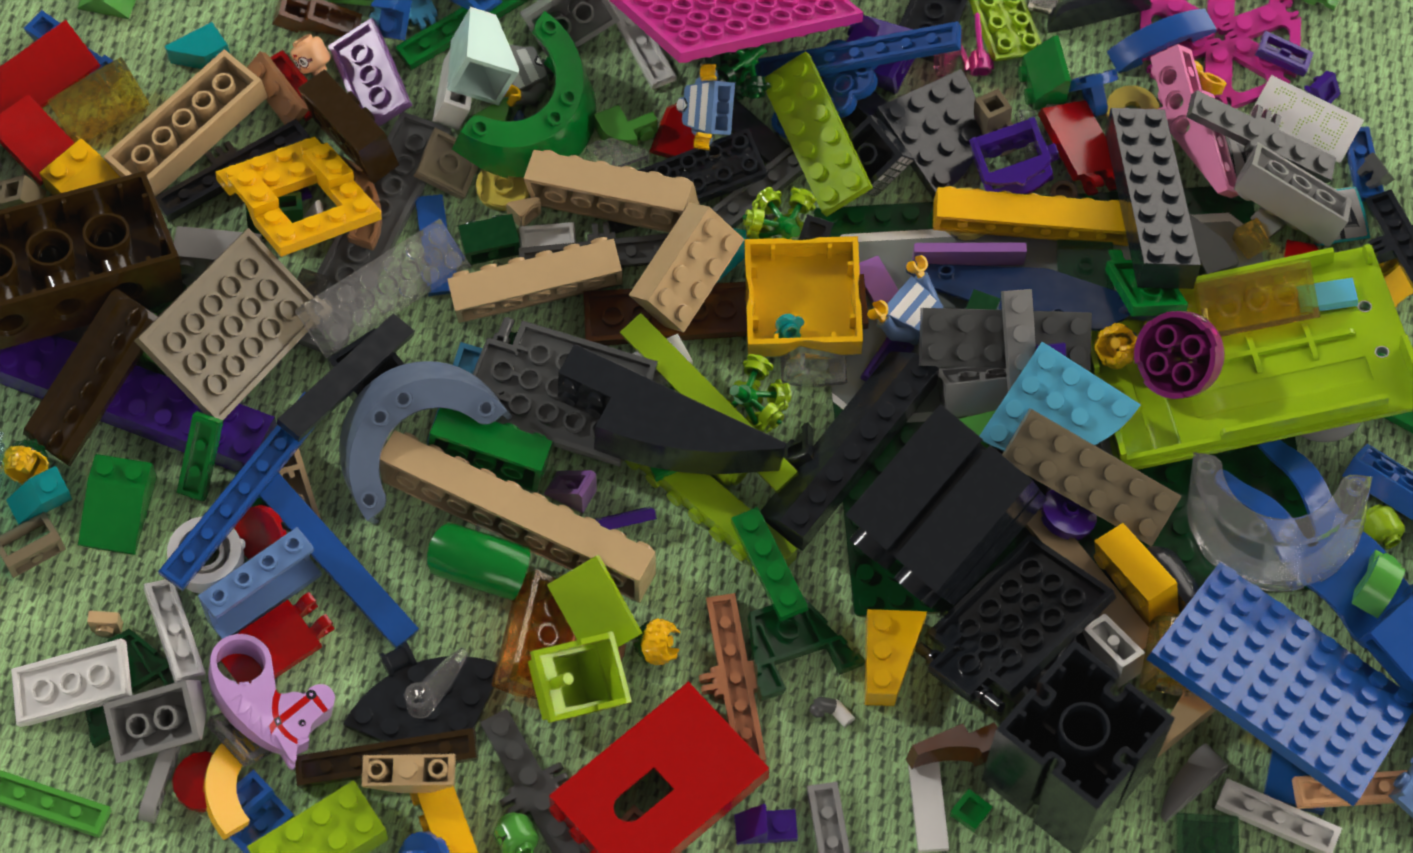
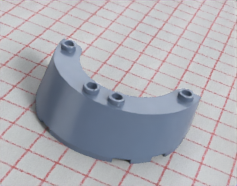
(391, 400)

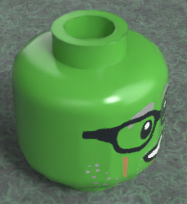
(516, 834)

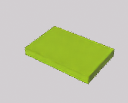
(594, 603)

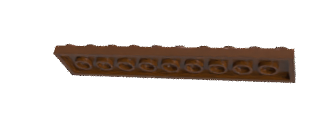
(718, 317)

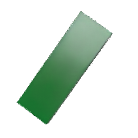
(199, 456)

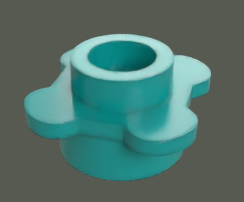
(788, 321)

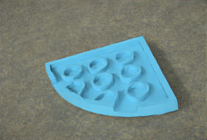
(1062, 394)

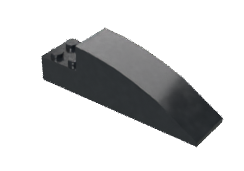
(660, 426)

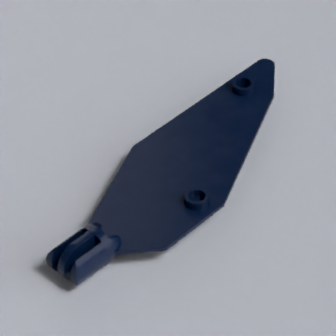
(1049, 290)

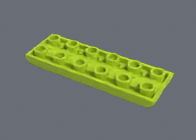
(1006, 28)

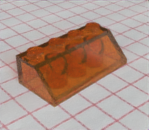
(531, 625)

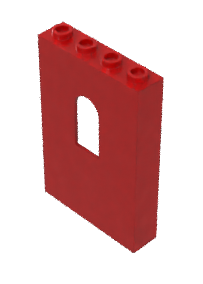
(691, 751)

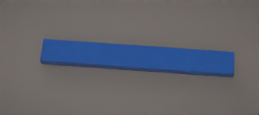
(873, 50)
(230, 507)
(340, 563)

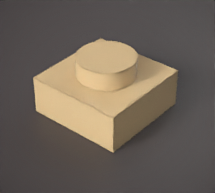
(105, 623)

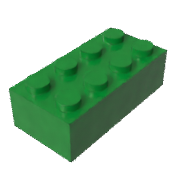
(495, 446)

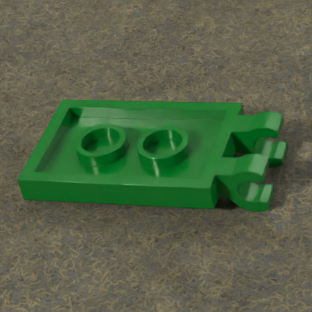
(1141, 300)

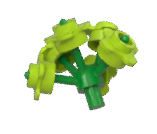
(784, 225)
(748, 395)

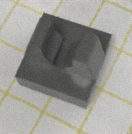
(1379, 172)

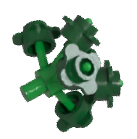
(744, 62)

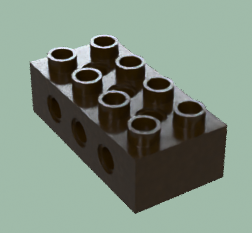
(77, 248)

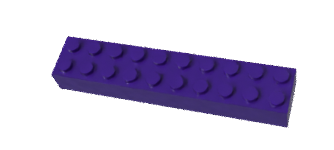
(143, 406)

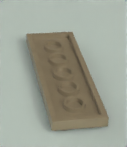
(1090, 477)

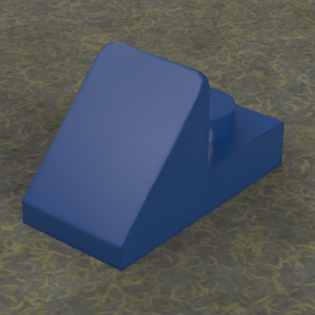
(393, 18)

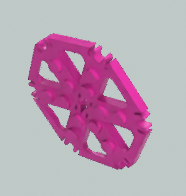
(1236, 43)

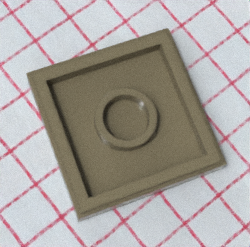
(445, 167)

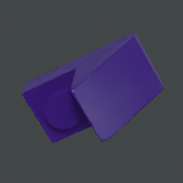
(765, 826)

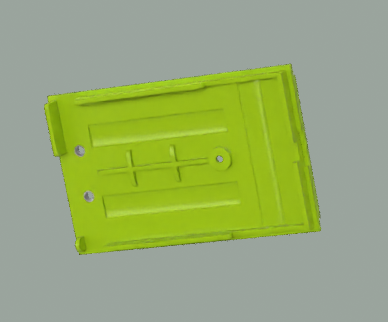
(1280, 376)

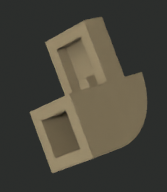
(993, 113)

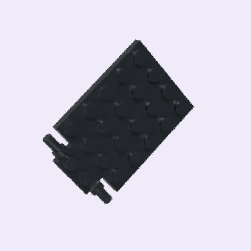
(1013, 623)

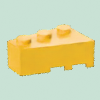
(1136, 573)
(888, 652)

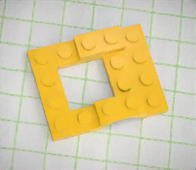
(291, 169)

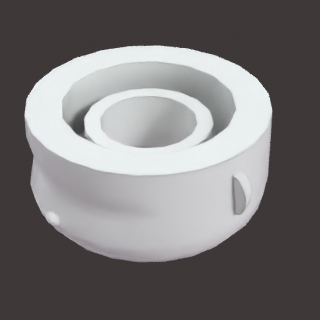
(229, 559)

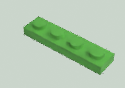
(53, 804)

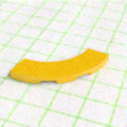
(221, 793)

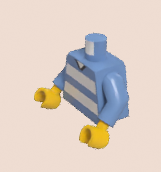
(707, 106)
(902, 314)

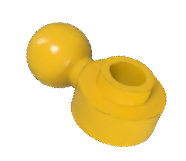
(1210, 82)

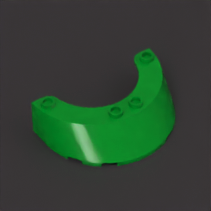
(560, 126)

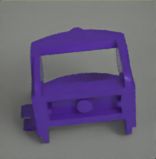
(1022, 176)

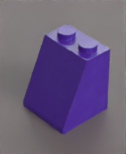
(889, 75)

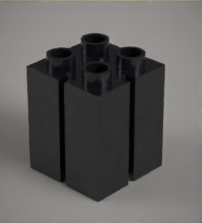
(943, 510)
(1076, 748)

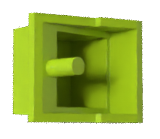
(579, 677)

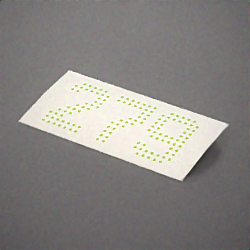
(1310, 117)

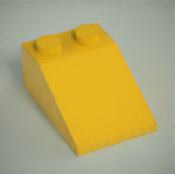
(76, 169)

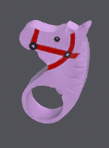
(260, 712)

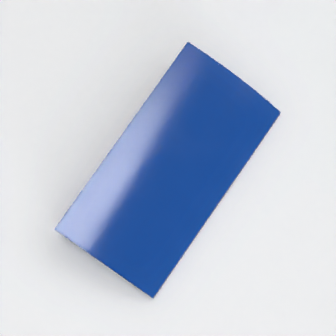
(1390, 479)

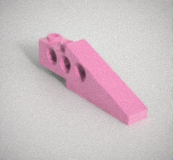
(1203, 145)

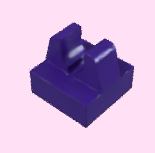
(1324, 87)

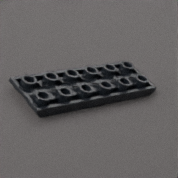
(723, 169)

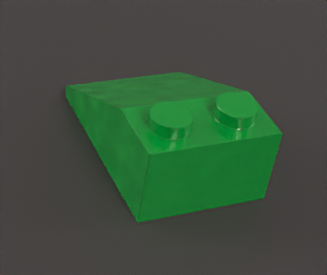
(116, 503)

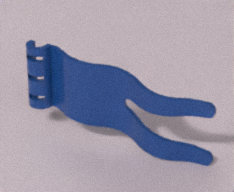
(1339, 587)

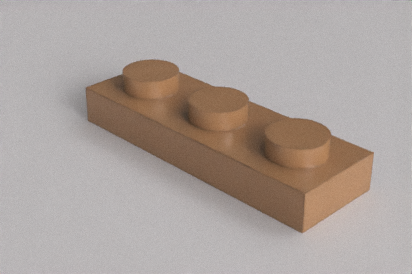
(280, 93)

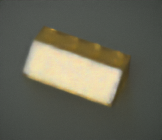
(1258, 297)

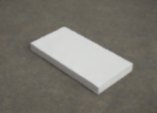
(71, 683)

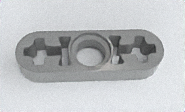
(155, 790)

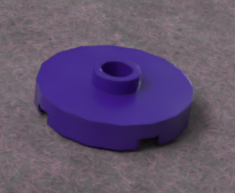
(1066, 517)

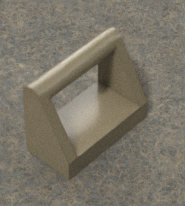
(33, 553)

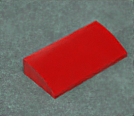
(46, 67)

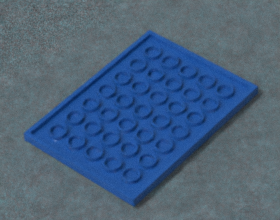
(1284, 682)

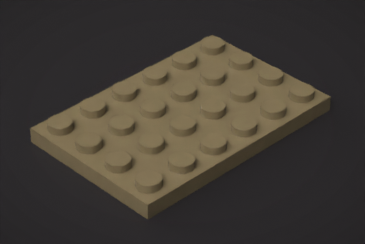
(228, 326)

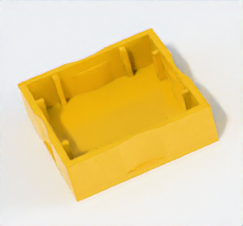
(809, 281)

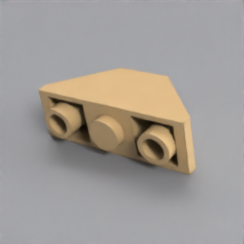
(409, 772)

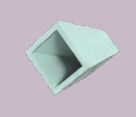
(481, 58)

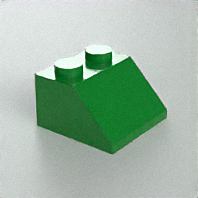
(1045, 75)

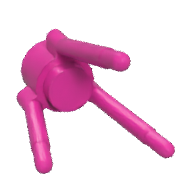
(979, 61)

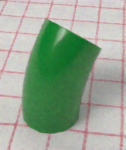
(478, 560)

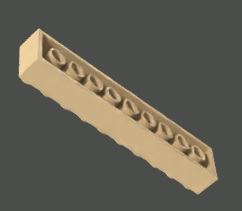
(515, 513)

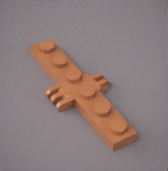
(734, 674)

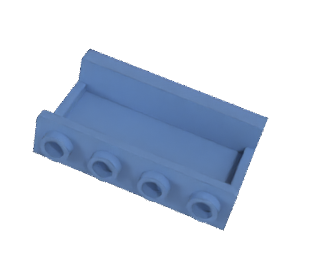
(260, 584)

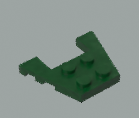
(786, 640)
(144, 666)

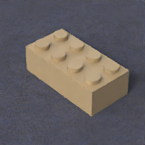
(686, 267)

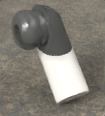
(831, 706)

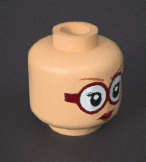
(310, 54)

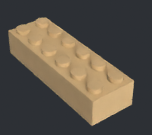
(189, 122)
(608, 190)
(535, 280)

